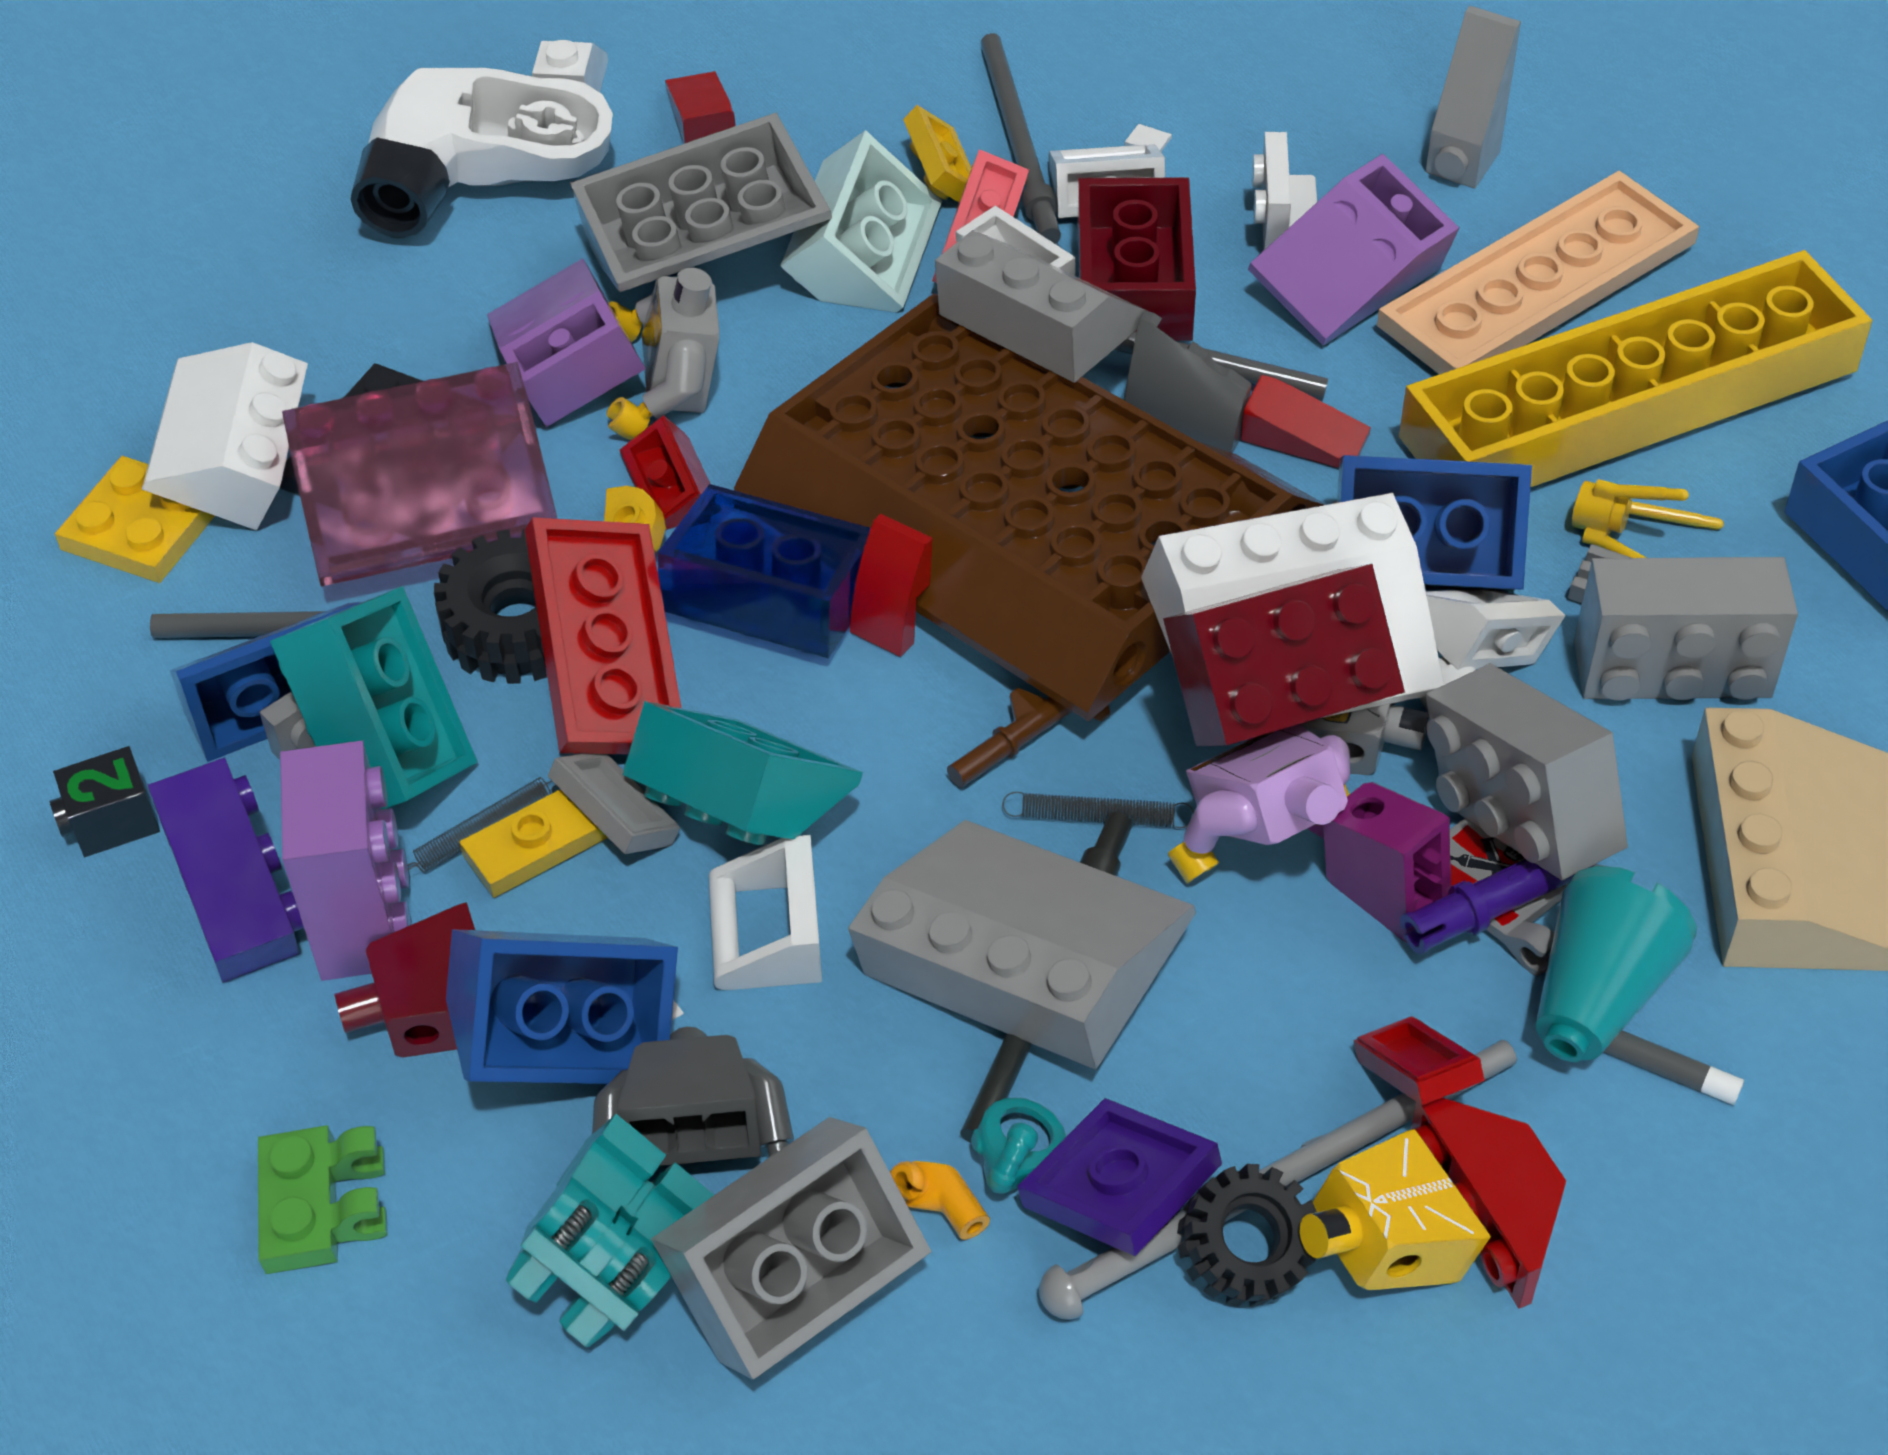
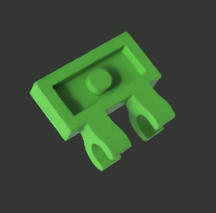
(298, 1195)

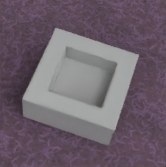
(285, 726)

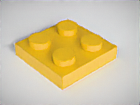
(131, 526)

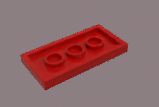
(600, 629)

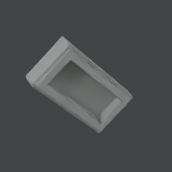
(613, 802)

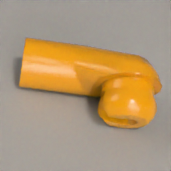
(942, 1190)

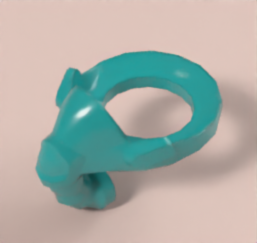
(1010, 1158)

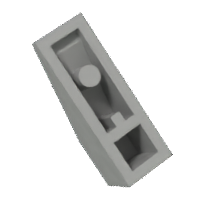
(1474, 98)

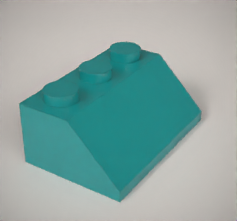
(377, 683)
(734, 773)

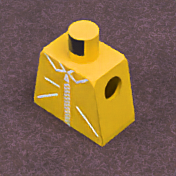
(1394, 1218)

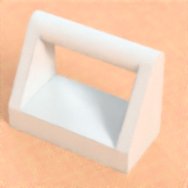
(1104, 162)
(1491, 627)
(784, 961)

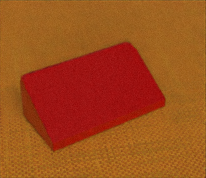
(666, 469)

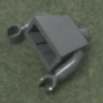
(698, 1099)

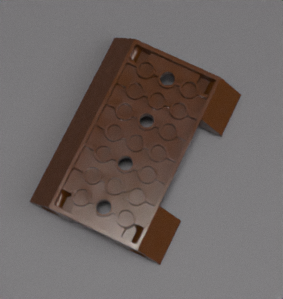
(1015, 564)

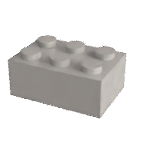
(1684, 627)
(1527, 770)
(791, 1246)

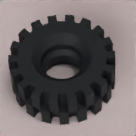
(467, 606)

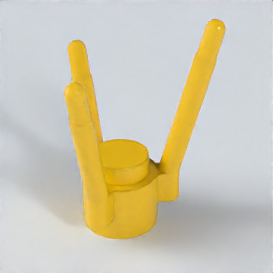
(1607, 506)

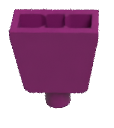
(1387, 854)

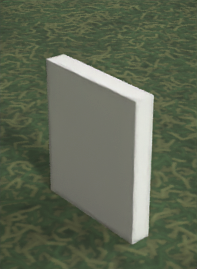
(1146, 135)

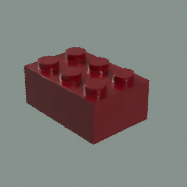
(1140, 245)
(1284, 656)

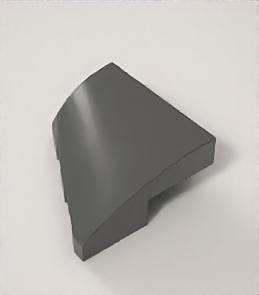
(1186, 387)

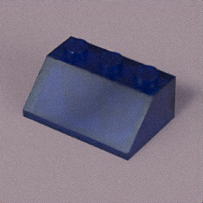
(763, 570)

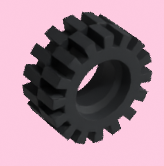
(1211, 1256)

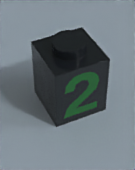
(103, 802)

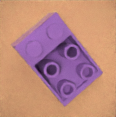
(1356, 250)
(565, 342)

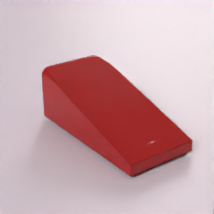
(700, 105)
(1300, 424)

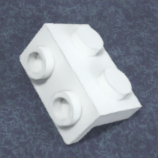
(1282, 195)

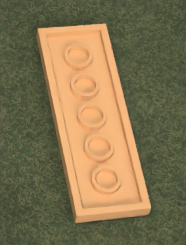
(1538, 275)

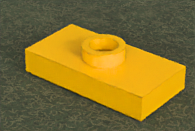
(529, 842)

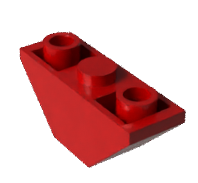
(1504, 1181)

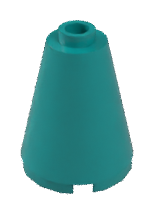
(1608, 959)

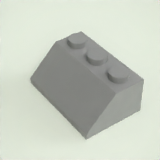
(1031, 305)

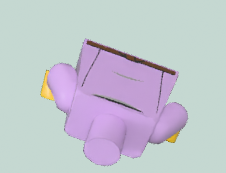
(1263, 793)

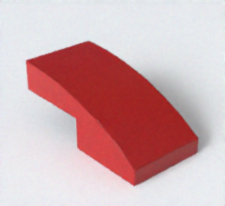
(888, 581)

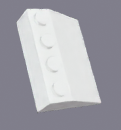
(1273, 550)

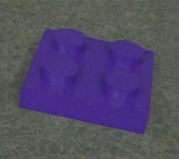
(1120, 1176)

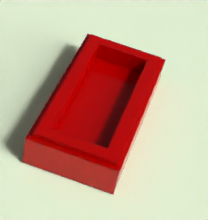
(1418, 1060)

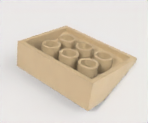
(1793, 841)

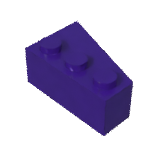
(227, 868)

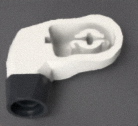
(475, 132)

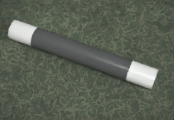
(1676, 1067)

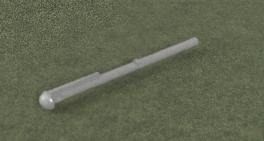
(1063, 1291)

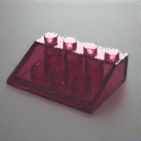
(417, 471)

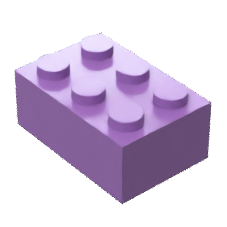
(341, 854)

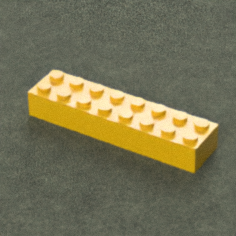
(1642, 373)

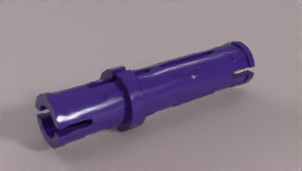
(1473, 905)

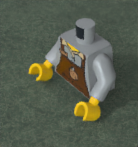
(678, 349)

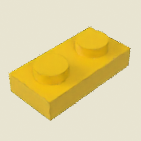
(940, 153)

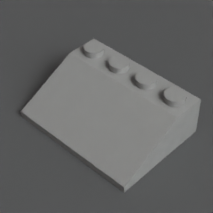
(697, 202)
(1019, 939)

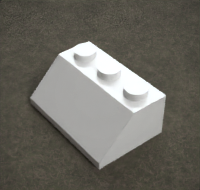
(225, 431)

